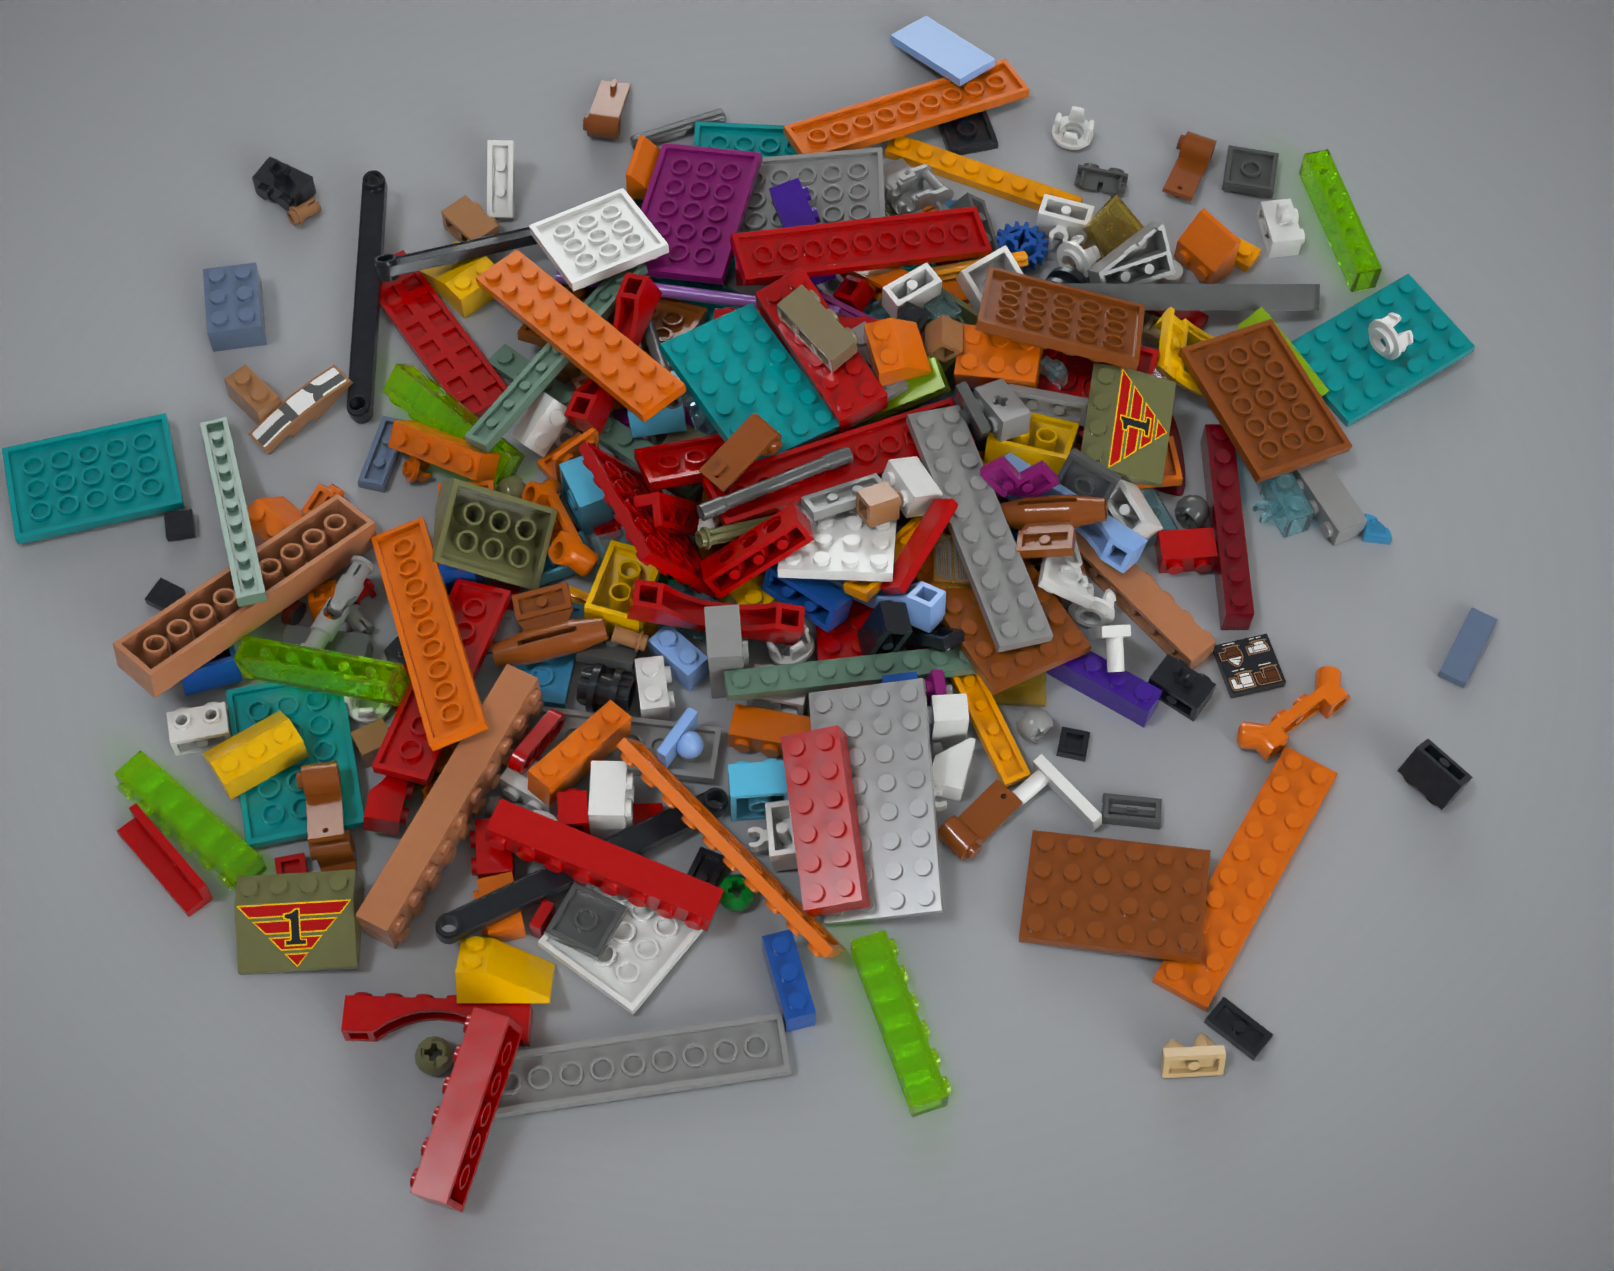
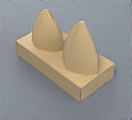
(1200, 1060)

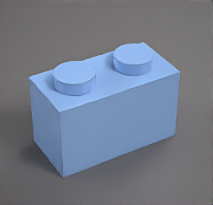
(685, 660)

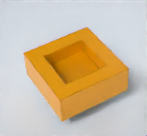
(1246, 256)

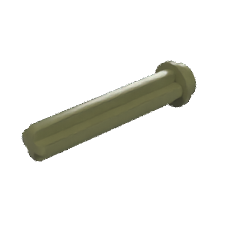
(717, 535)

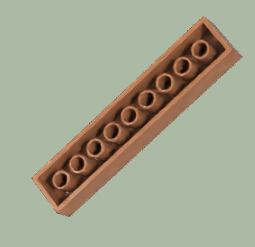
(209, 616)
(449, 809)

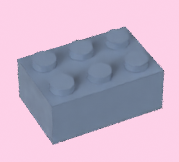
(234, 307)

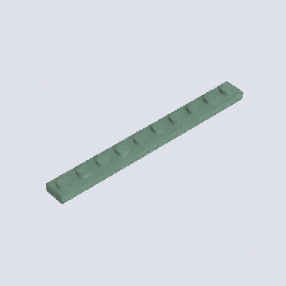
(538, 373)
(614, 436)
(233, 513)
(840, 673)

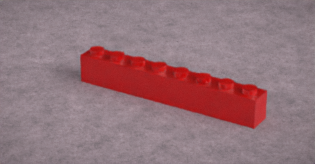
(603, 865)

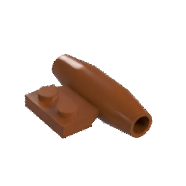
(1050, 522)
(547, 628)

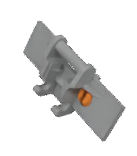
(904, 187)

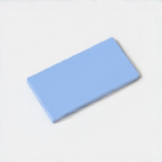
(942, 50)

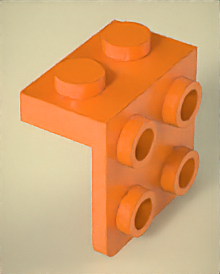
(564, 452)

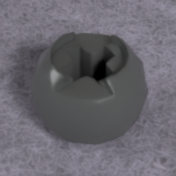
(1192, 511)

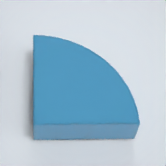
(1375, 531)

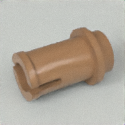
(303, 211)
(630, 638)

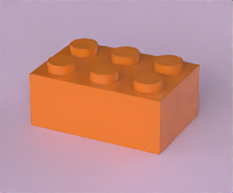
(996, 357)

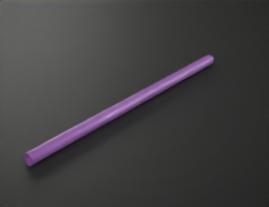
(699, 295)

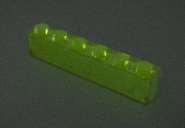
(1340, 220)
(438, 409)
(322, 670)
(189, 820)
(899, 1023)

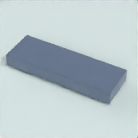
(380, 459)
(1467, 647)

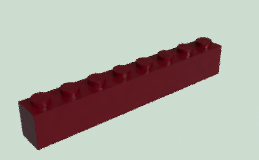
(1226, 518)

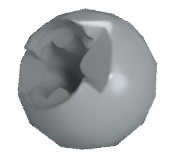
(1034, 724)

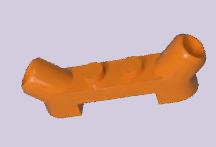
(565, 541)
(1272, 737)

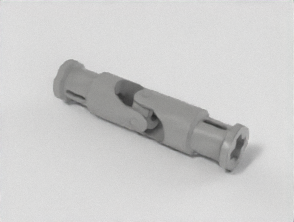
(346, 593)

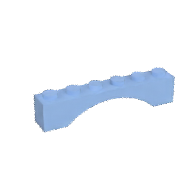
(1110, 539)
(923, 603)

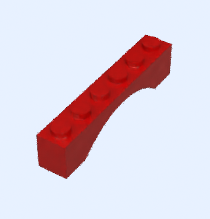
(633, 312)
(664, 605)
(386, 803)
(373, 1017)

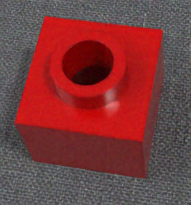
(854, 292)

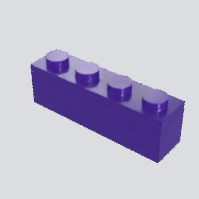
(794, 210)
(1115, 690)

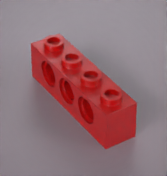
(756, 550)

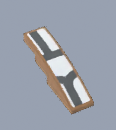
(297, 410)

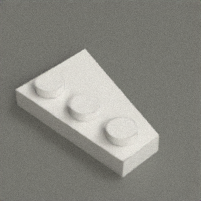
(1065, 578)

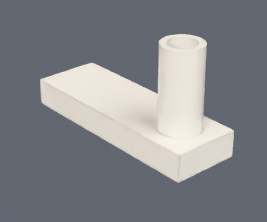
(500, 179)
(1114, 644)
(1047, 774)

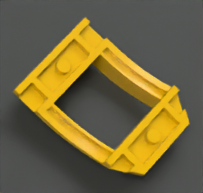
(1174, 336)

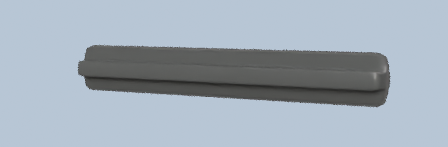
(679, 128)

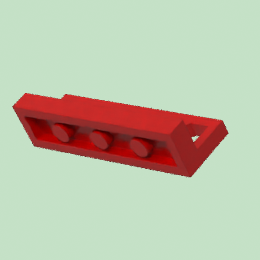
(672, 508)
(164, 862)

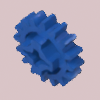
(1030, 241)

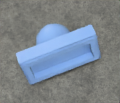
(682, 739)

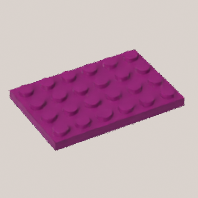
(696, 205)

